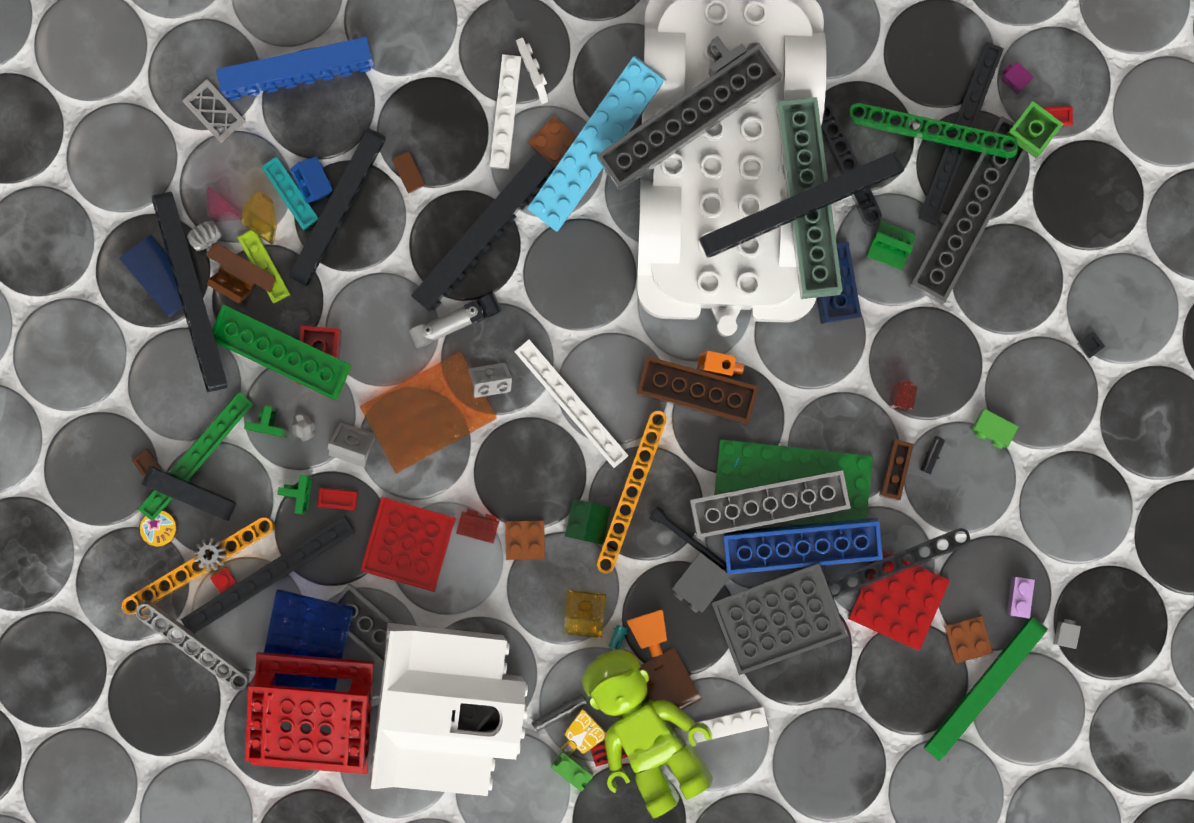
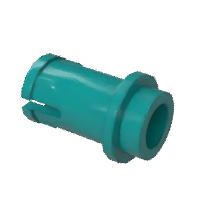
(618, 636)

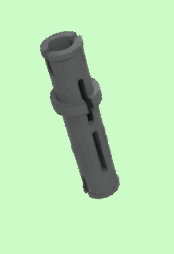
(539, 724)

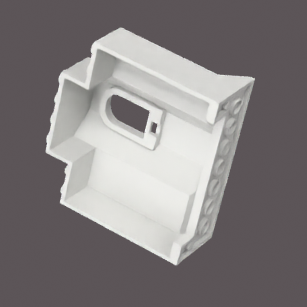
(422, 682)

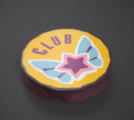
(160, 531)

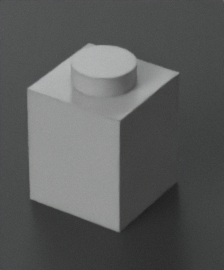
(1067, 634)

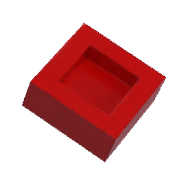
(223, 580)

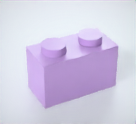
(1020, 597)

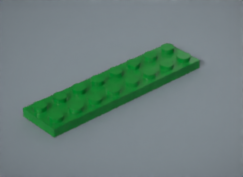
(280, 352)

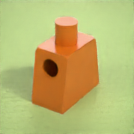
(712, 363)
(649, 631)

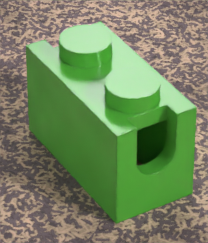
(994, 428)
(572, 771)

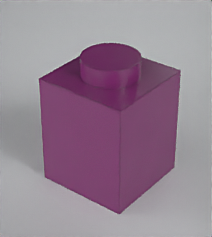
(1016, 77)

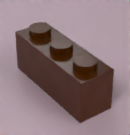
(896, 469)

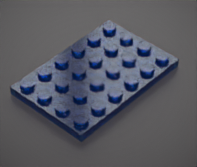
(307, 628)

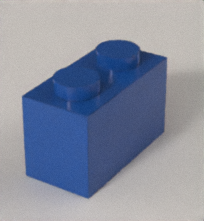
(311, 179)

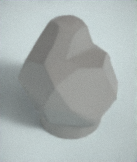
(303, 427)

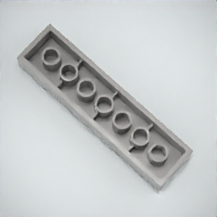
(769, 504)

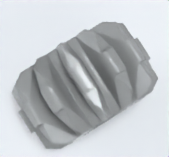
(204, 235)
(204, 551)

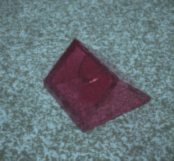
(219, 208)

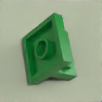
(891, 245)
(267, 417)
(300, 492)

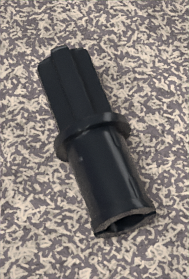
(932, 454)

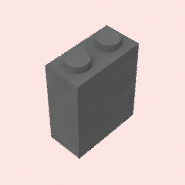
(700, 583)

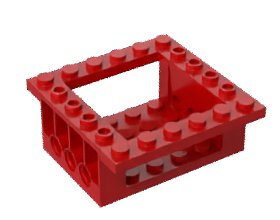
(346, 713)

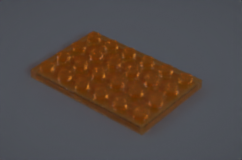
(427, 413)

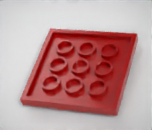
(408, 544)
(901, 604)

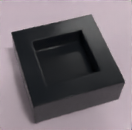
(1091, 344)

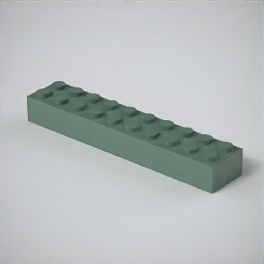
(804, 169)

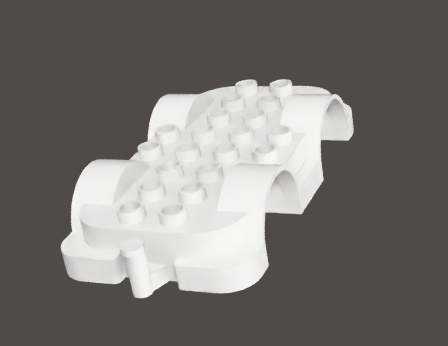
(729, 167)

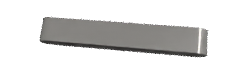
(182, 644)

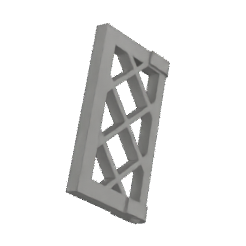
(217, 96)

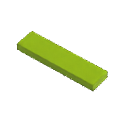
(259, 256)

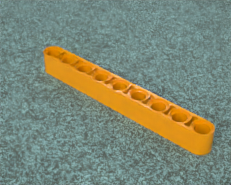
(632, 482)
(189, 567)

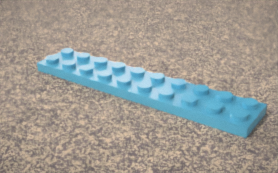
(606, 126)

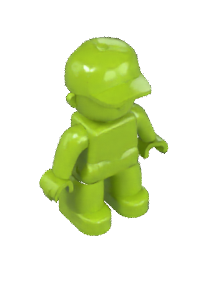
(645, 733)

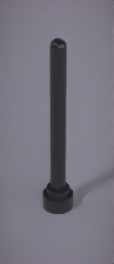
(659, 516)

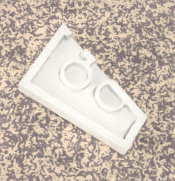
(532, 67)

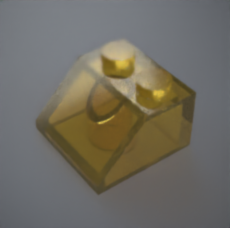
(260, 216)
(584, 614)

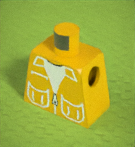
(583, 734)

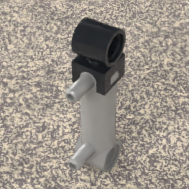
(458, 319)

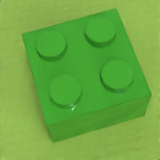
(1034, 129)

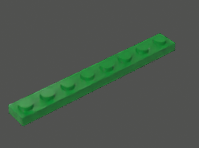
(199, 451)

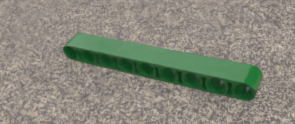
(939, 137)
(985, 688)

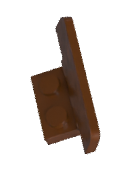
(237, 275)

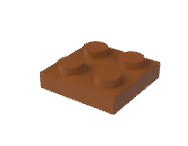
(552, 141)
(525, 540)
(968, 639)

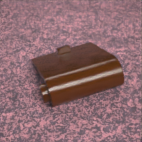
(670, 681)

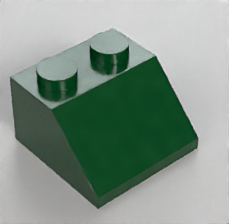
(587, 521)

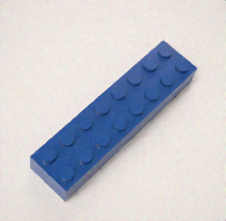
(295, 68)
(803, 545)

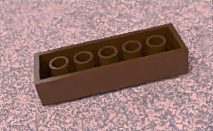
(697, 390)

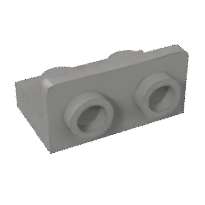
(490, 379)

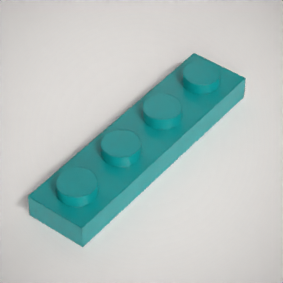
(290, 193)

